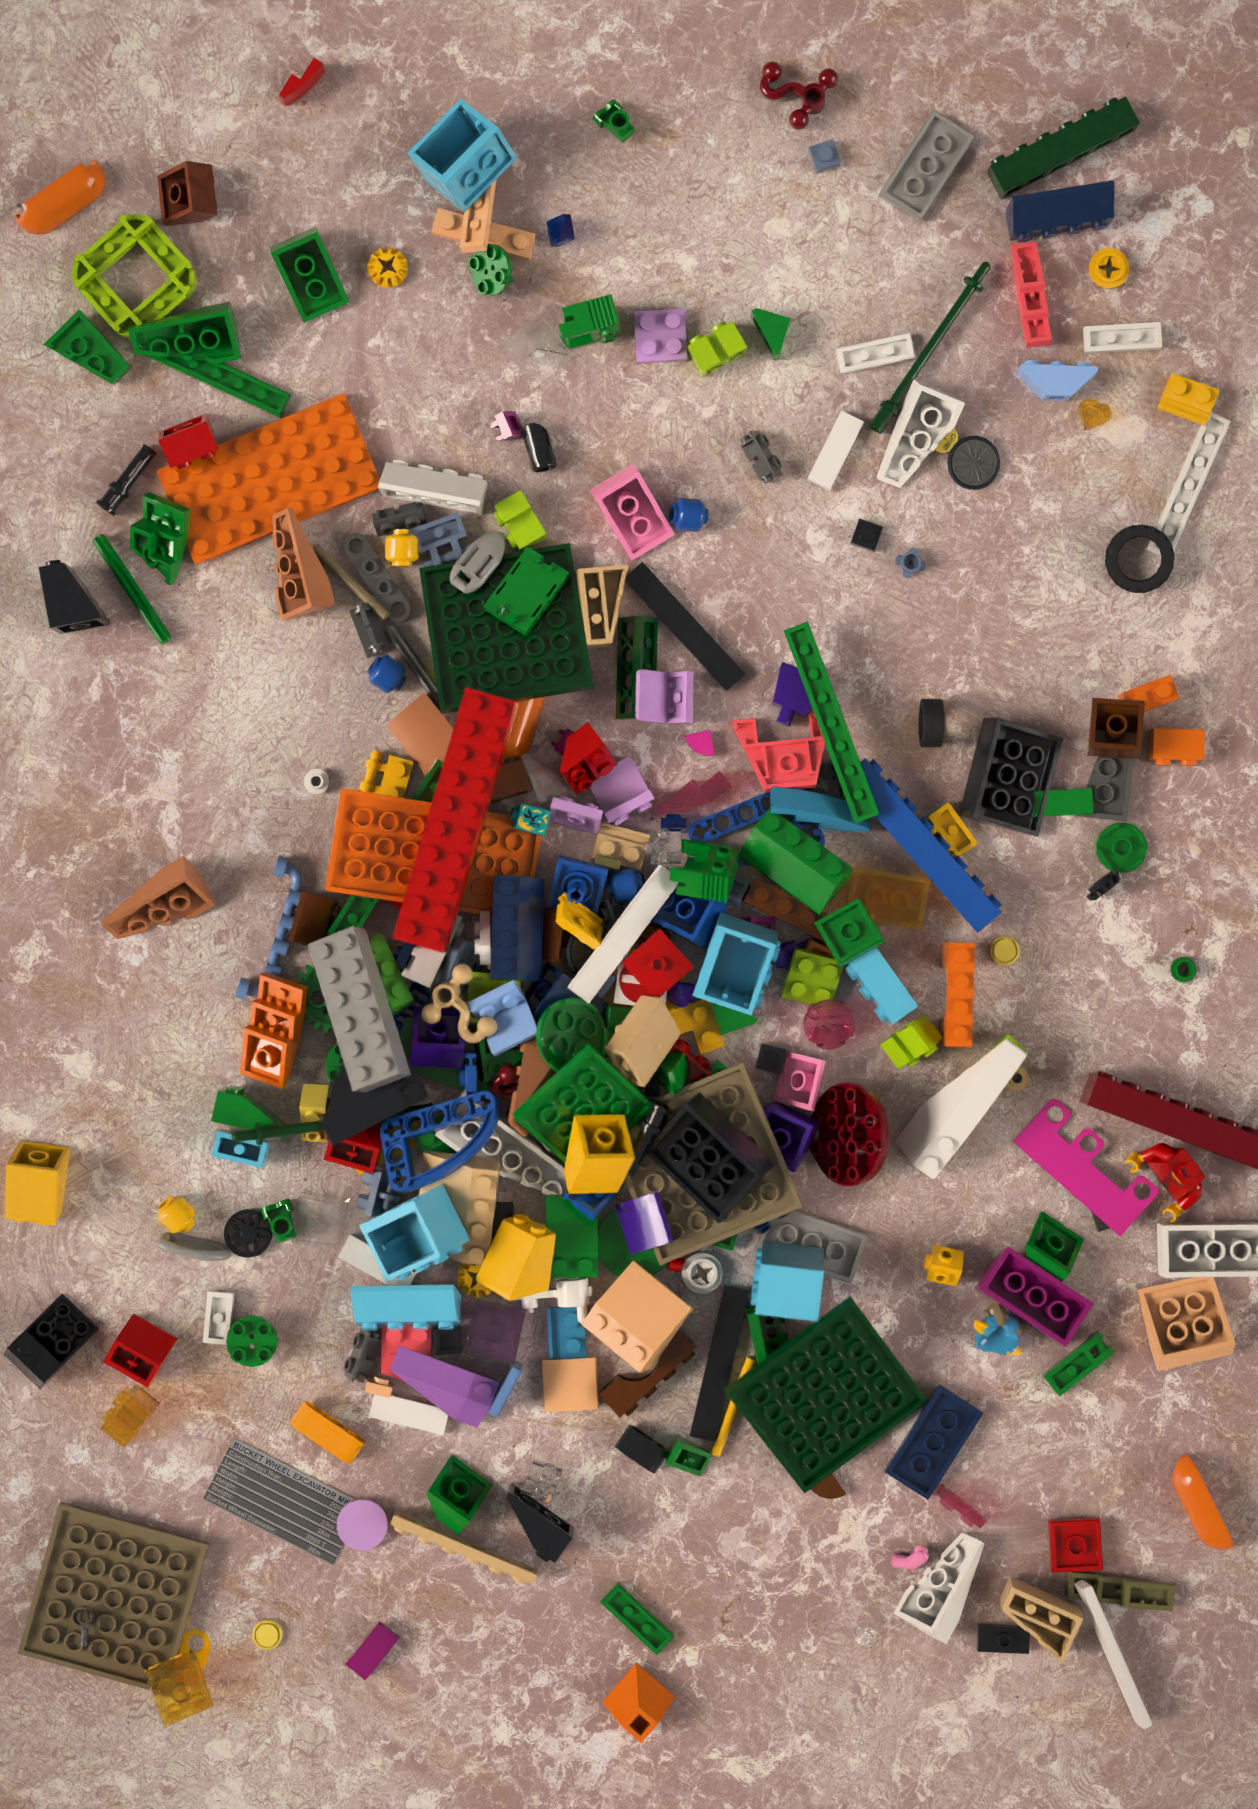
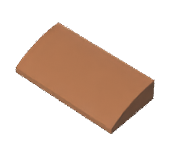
(422, 732)

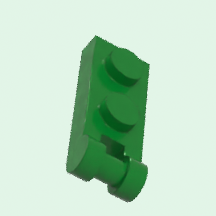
(1078, 1364)

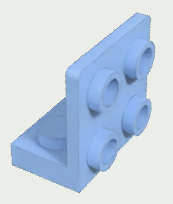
(511, 1012)

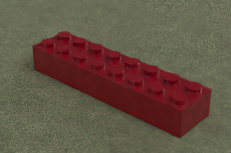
(1172, 1118)

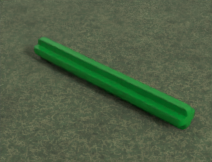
(132, 589)

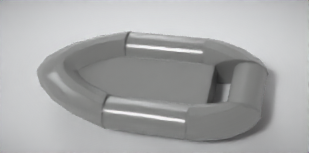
(478, 562)
(192, 1247)

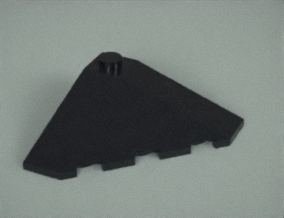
(357, 1111)

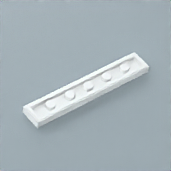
(1190, 480)
(623, 934)
(1113, 1654)

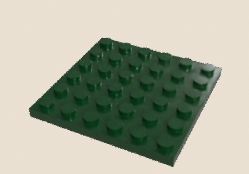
(492, 657)
(826, 1395)

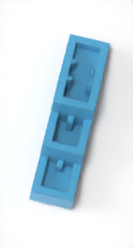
(808, 806)

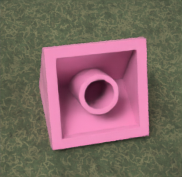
(799, 1081)

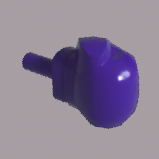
(786, 952)
(681, 994)

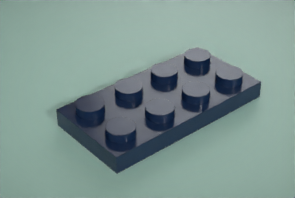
(933, 1442)

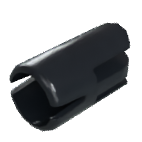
(539, 448)

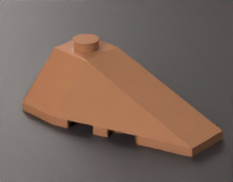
(302, 580)
(167, 896)
(533, 1076)

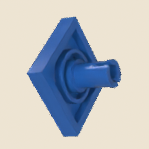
(580, 881)

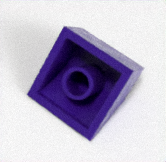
(438, 1042)
(792, 1132)

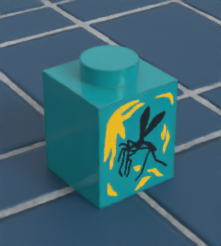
(529, 818)

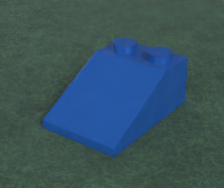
(690, 917)

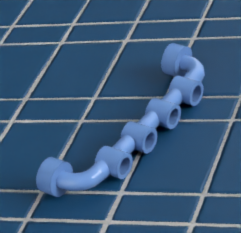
(280, 945)

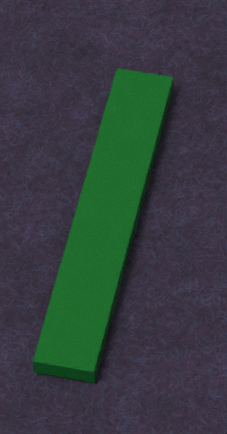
(232, 383)

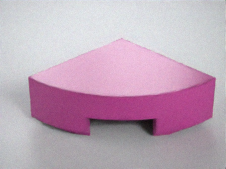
(701, 743)

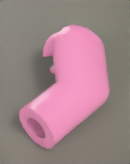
(912, 1561)

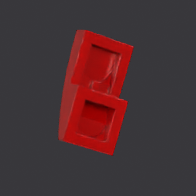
(297, 87)

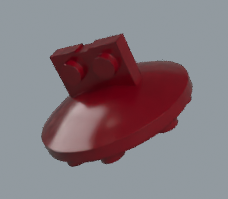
(851, 1134)

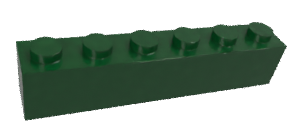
(1062, 147)

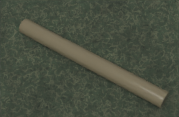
(348, 580)

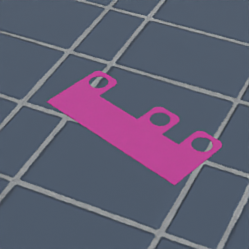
(1074, 1171)

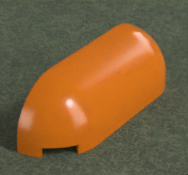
(62, 199)
(524, 727)
(1200, 1505)

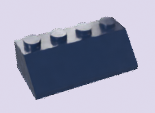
(1060, 211)
(517, 928)

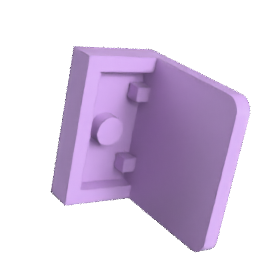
(664, 697)
(622, 792)

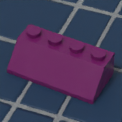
(1034, 1296)

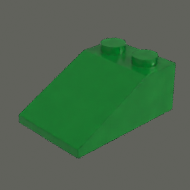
(309, 274)
(243, 1110)
(575, 1239)

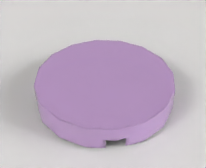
(362, 1524)

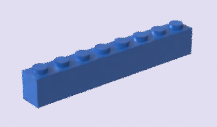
(929, 851)

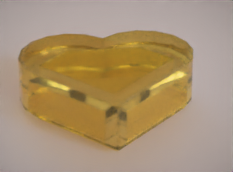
(1093, 414)

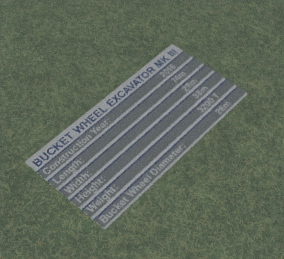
(279, 1500)

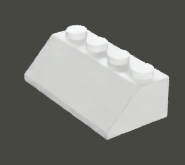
(432, 487)

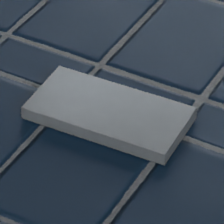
(927, 166)
(841, 1244)

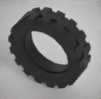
(1155, 580)

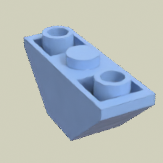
(1056, 380)

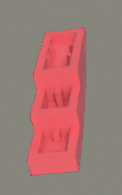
(1031, 294)

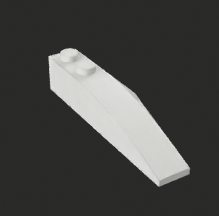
(954, 1111)
(520, 1155)

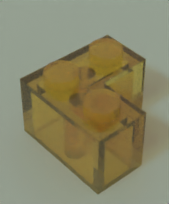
(129, 1415)

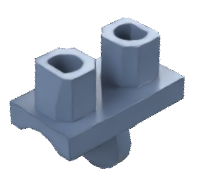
(380, 1193)

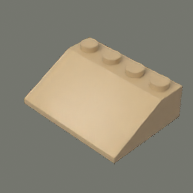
(474, 1198)

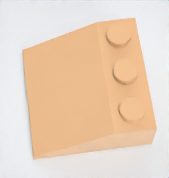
(637, 1317)
(1185, 1322)

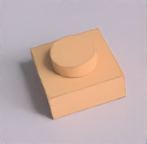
(379, 1386)

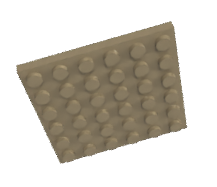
(689, 1223)
(132, 1580)

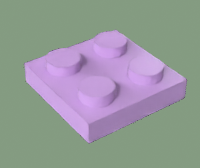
(660, 336)
(574, 815)

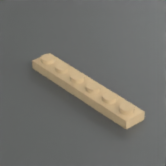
(474, 1552)

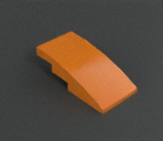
(273, 1030)

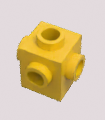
(944, 1265)

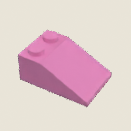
(632, 512)

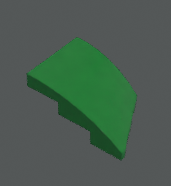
(161, 535)

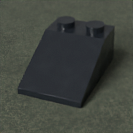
(543, 1528)

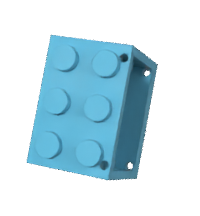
(462, 155)
(737, 964)
(415, 1234)
(788, 1281)

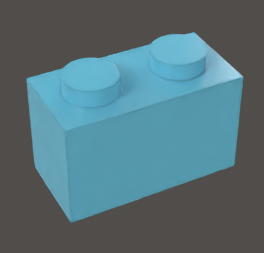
(242, 1152)

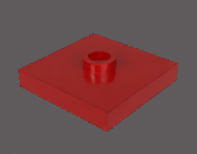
(657, 964)
(1075, 1544)

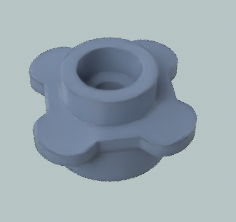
(911, 555)

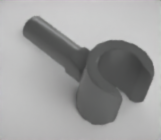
(84, 1626)

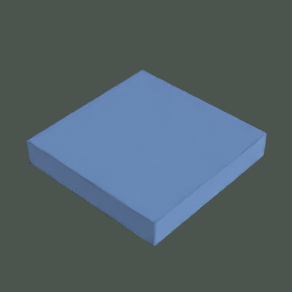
(505, 1388)

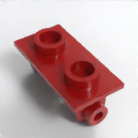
(696, 1064)

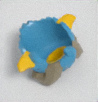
(999, 1331)

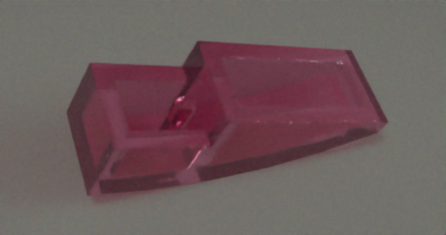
(693, 796)

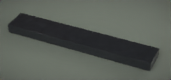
(684, 626)
(719, 1363)

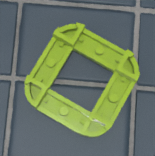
(112, 247)

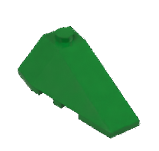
(197, 334)

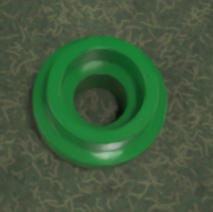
(1191, 969)

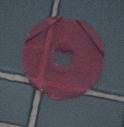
(827, 1010)

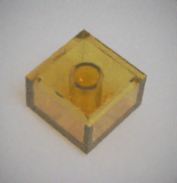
(178, 1688)

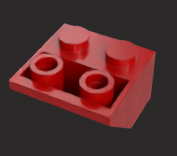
(585, 759)
(358, 1151)
(140, 1350)

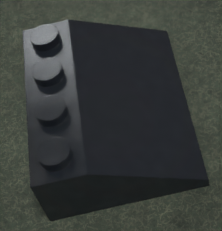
(1006, 771)
(709, 1157)

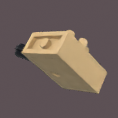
(643, 1043)

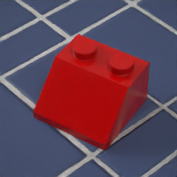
(188, 442)

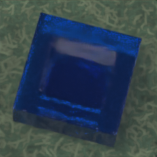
(560, 230)
(674, 823)

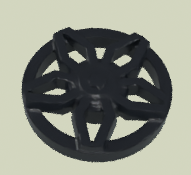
(247, 1233)

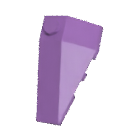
(452, 1388)

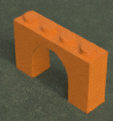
(958, 1018)

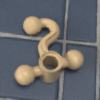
(432, 1012)

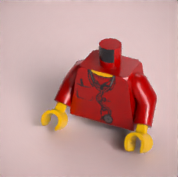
(1175, 1171)

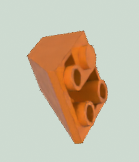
(638, 1702)

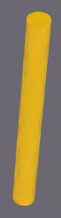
(729, 1415)

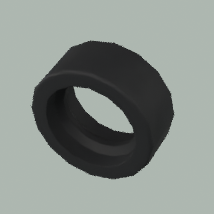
(931, 723)

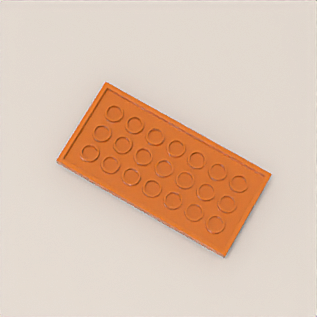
(297, 462)
(379, 842)

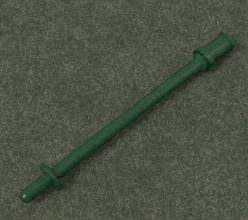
(890, 407)
(261, 1133)

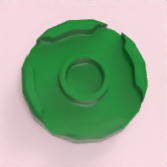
(1121, 847)

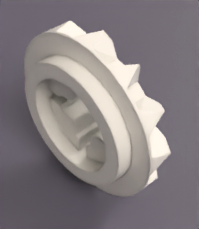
(714, 1275)

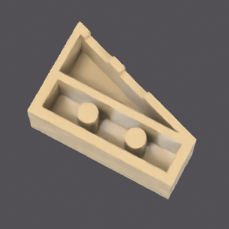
(599, 600)
(1043, 1615)

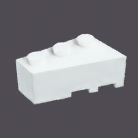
(427, 964)

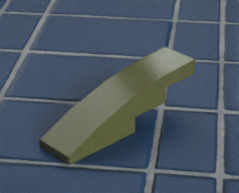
(1124, 1590)

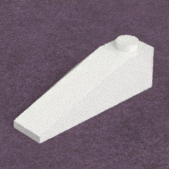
(921, 425)
(940, 1595)

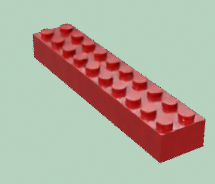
(455, 820)

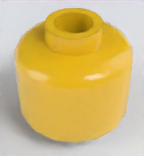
(401, 548)
(176, 1214)

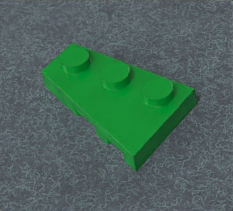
(88, 347)

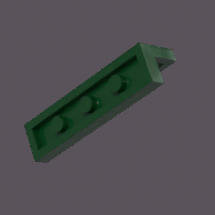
(644, 647)

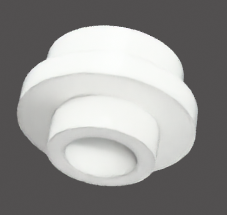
(324, 781)

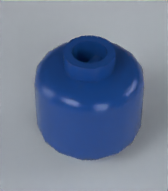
(688, 514)
(386, 674)
(625, 884)

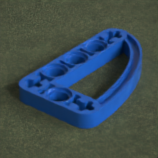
(737, 822)
(401, 1137)

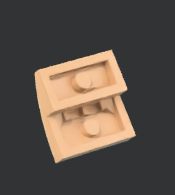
(570, 1384)

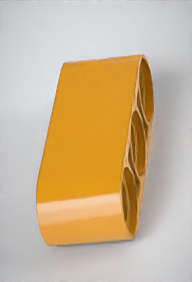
(327, 1432)

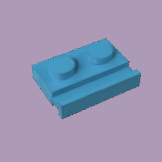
(565, 1334)

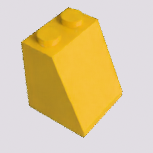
(598, 1154)
(36, 1182)
(518, 1259)

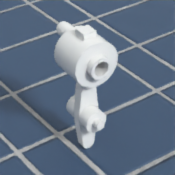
(570, 1293)

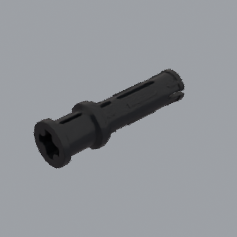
(115, 488)
(650, 1128)

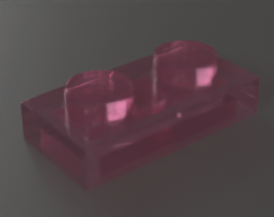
(952, 1501)

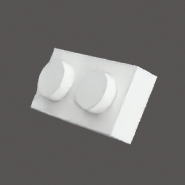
(482, 930)
(218, 1316)

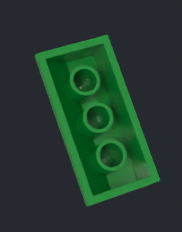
(795, 862)

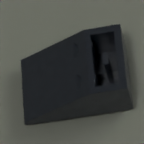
(50, 1341)

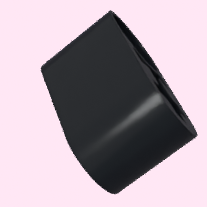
(642, 1449)

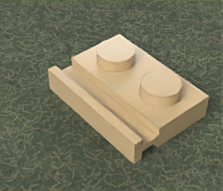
(621, 845)

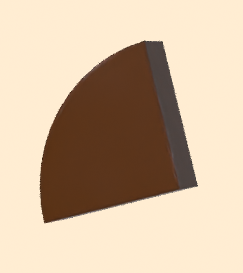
(829, 1488)

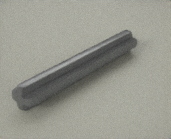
(413, 662)

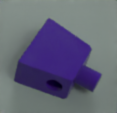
(790, 695)

